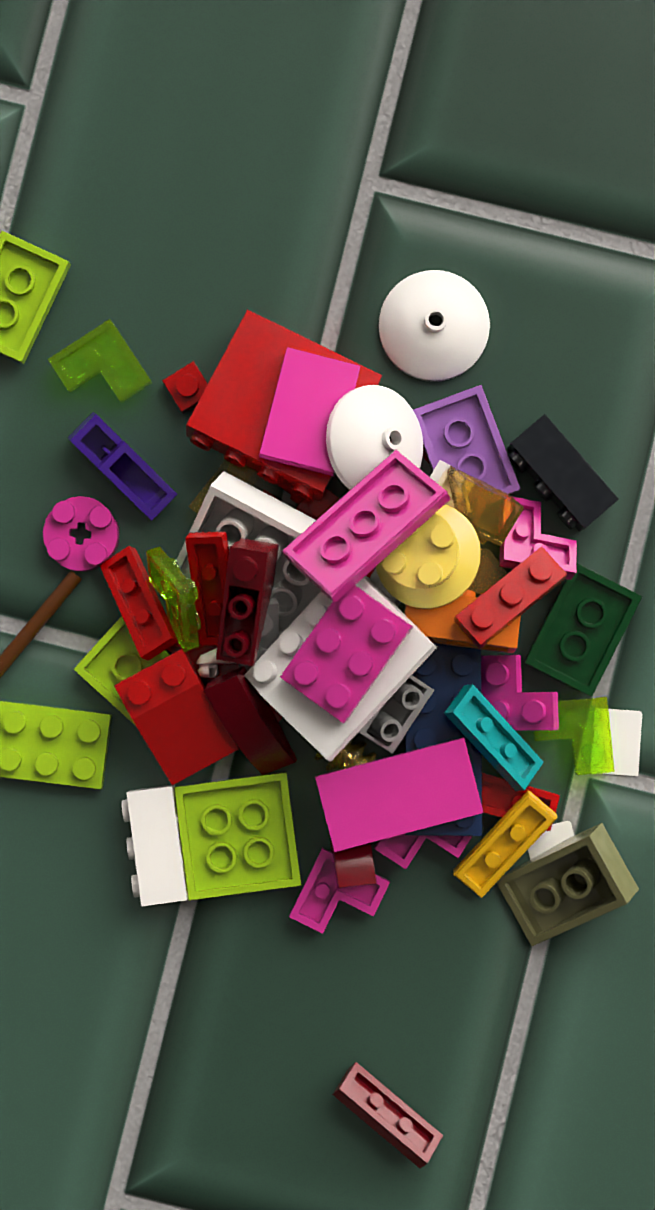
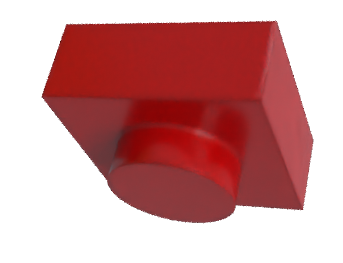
(186, 386)

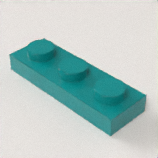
(494, 737)

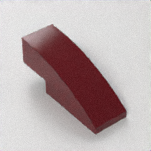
(249, 721)

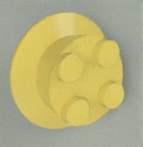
(433, 562)

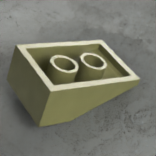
(568, 885)

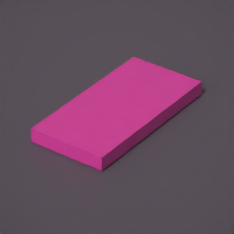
(366, 525)
(399, 794)

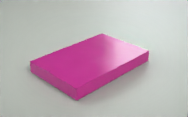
(301, 409)

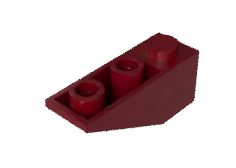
(246, 600)

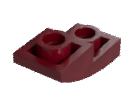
(354, 866)

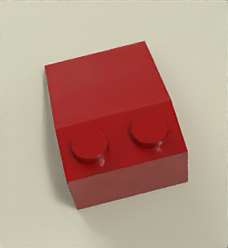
(176, 716)

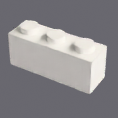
(155, 845)

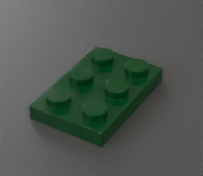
(583, 630)

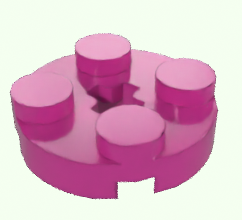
(67, 516)

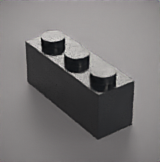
(561, 474)

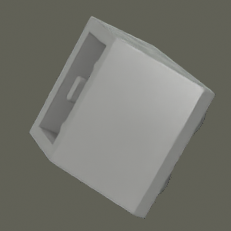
(397, 714)

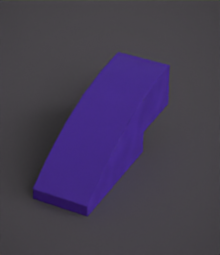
(122, 466)

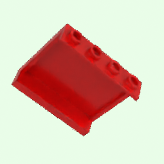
(240, 398)

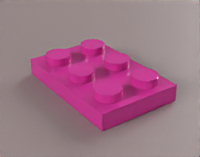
(346, 652)

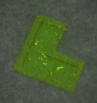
(101, 352)
(179, 596)
(589, 728)

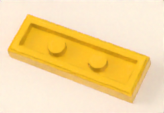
(505, 844)

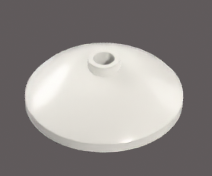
(431, 350)
(361, 431)

